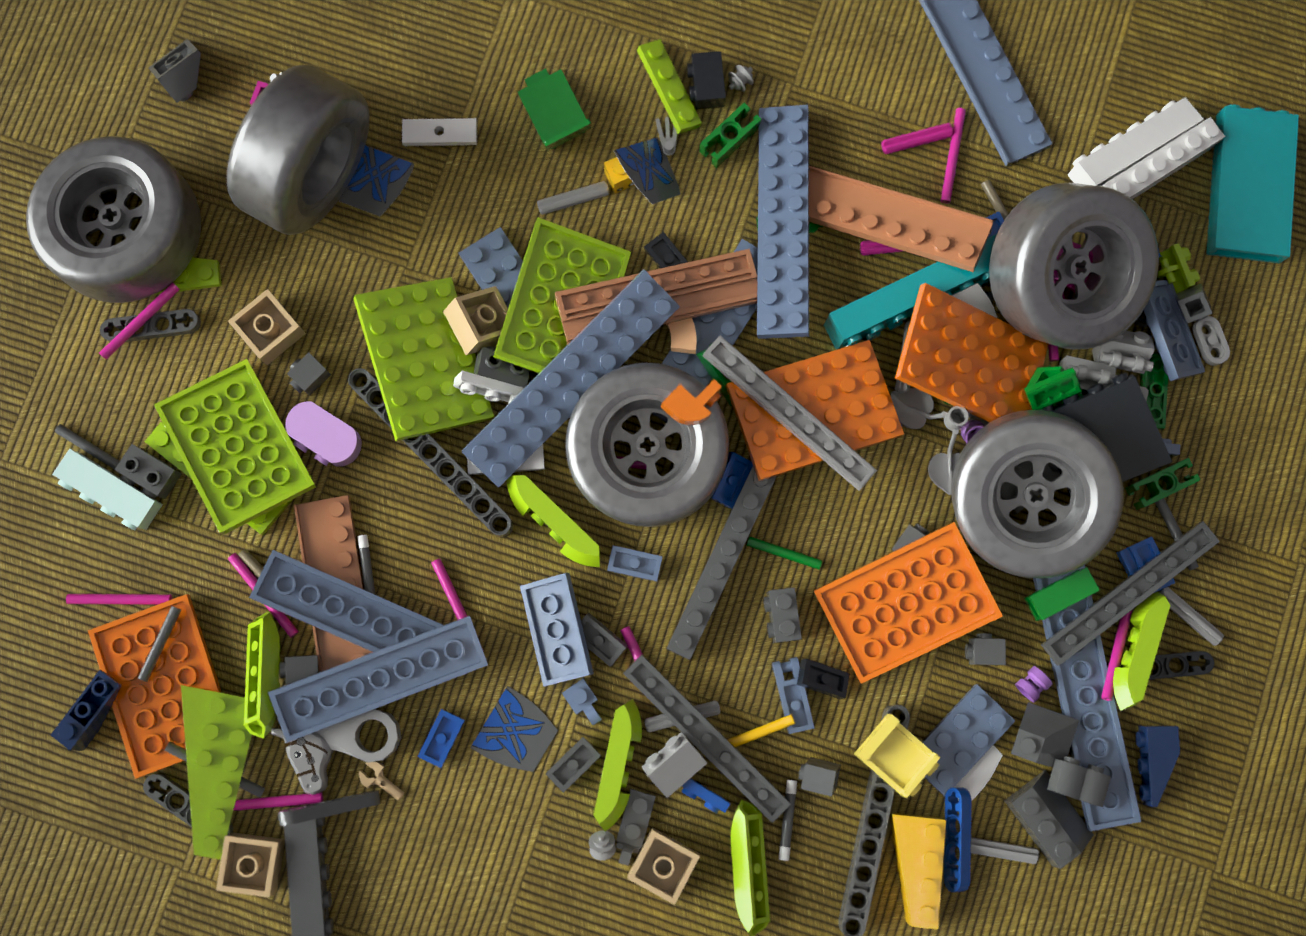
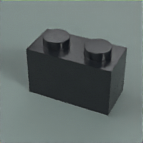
(708, 80)

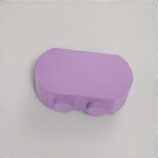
(323, 434)

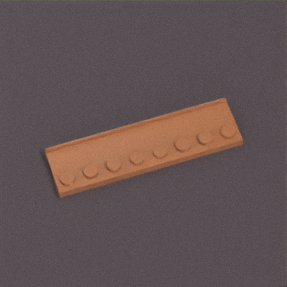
(897, 219)
(696, 286)
(331, 546)

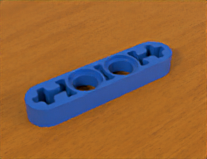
(961, 839)

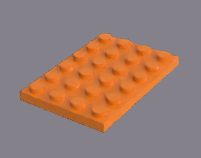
(968, 356)
(837, 388)
(908, 603)
(152, 711)

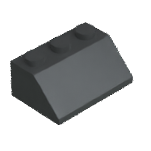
(1050, 821)

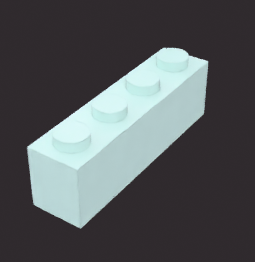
(107, 490)

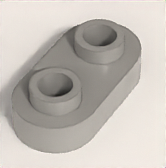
(1214, 340)

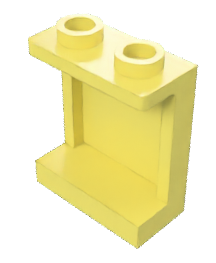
(897, 756)

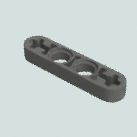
(150, 327)
(166, 783)
(328, 808)

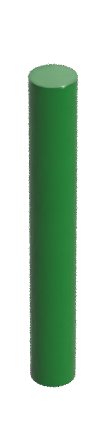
(784, 552)

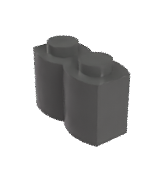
(1079, 782)

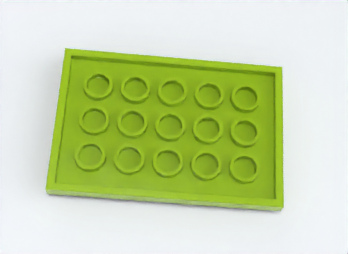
(552, 263)
(419, 359)
(234, 447)

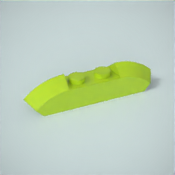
(529, 497)
(1145, 637)
(261, 674)
(610, 799)
(749, 868)

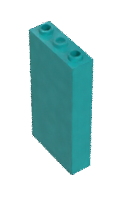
(1253, 185)

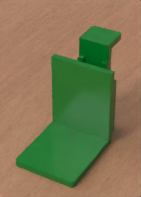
(553, 108)

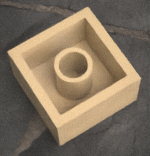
(477, 319)
(266, 327)
(250, 864)
(663, 866)

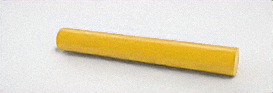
(762, 731)

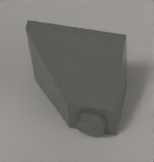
(178, 71)
(1044, 735)

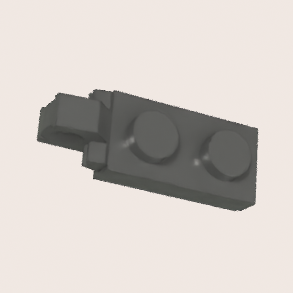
(634, 824)

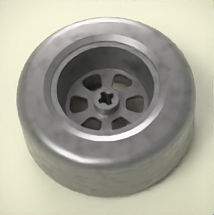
(297, 149)
(79, 185)
(1119, 277)
(605, 479)
(1080, 526)

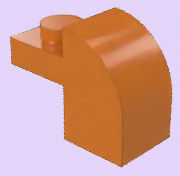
(690, 410)

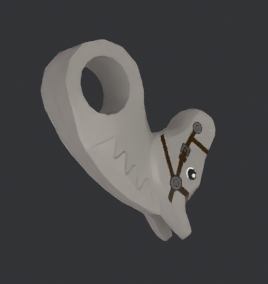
(313, 751)

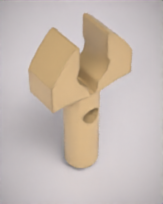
(381, 781)

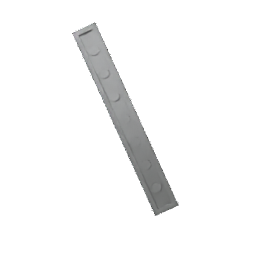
(789, 413)

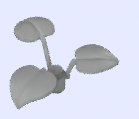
(912, 412)

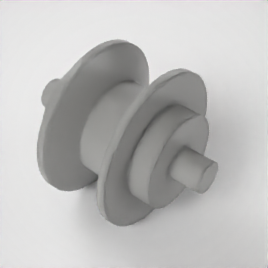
(740, 78)
(602, 845)

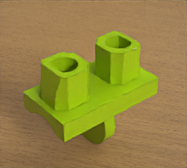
(1176, 268)

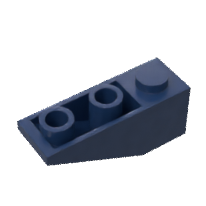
(87, 713)
(1158, 756)

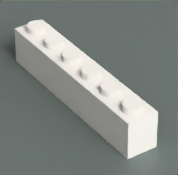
(1135, 145)
(1167, 159)

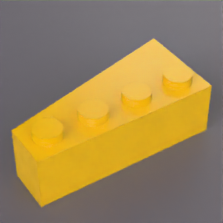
(919, 862)

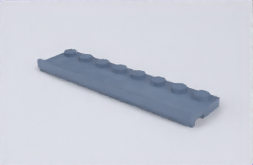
(988, 78)

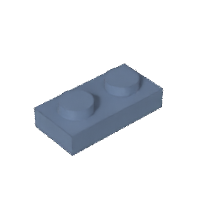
(634, 563)

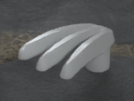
(668, 143)

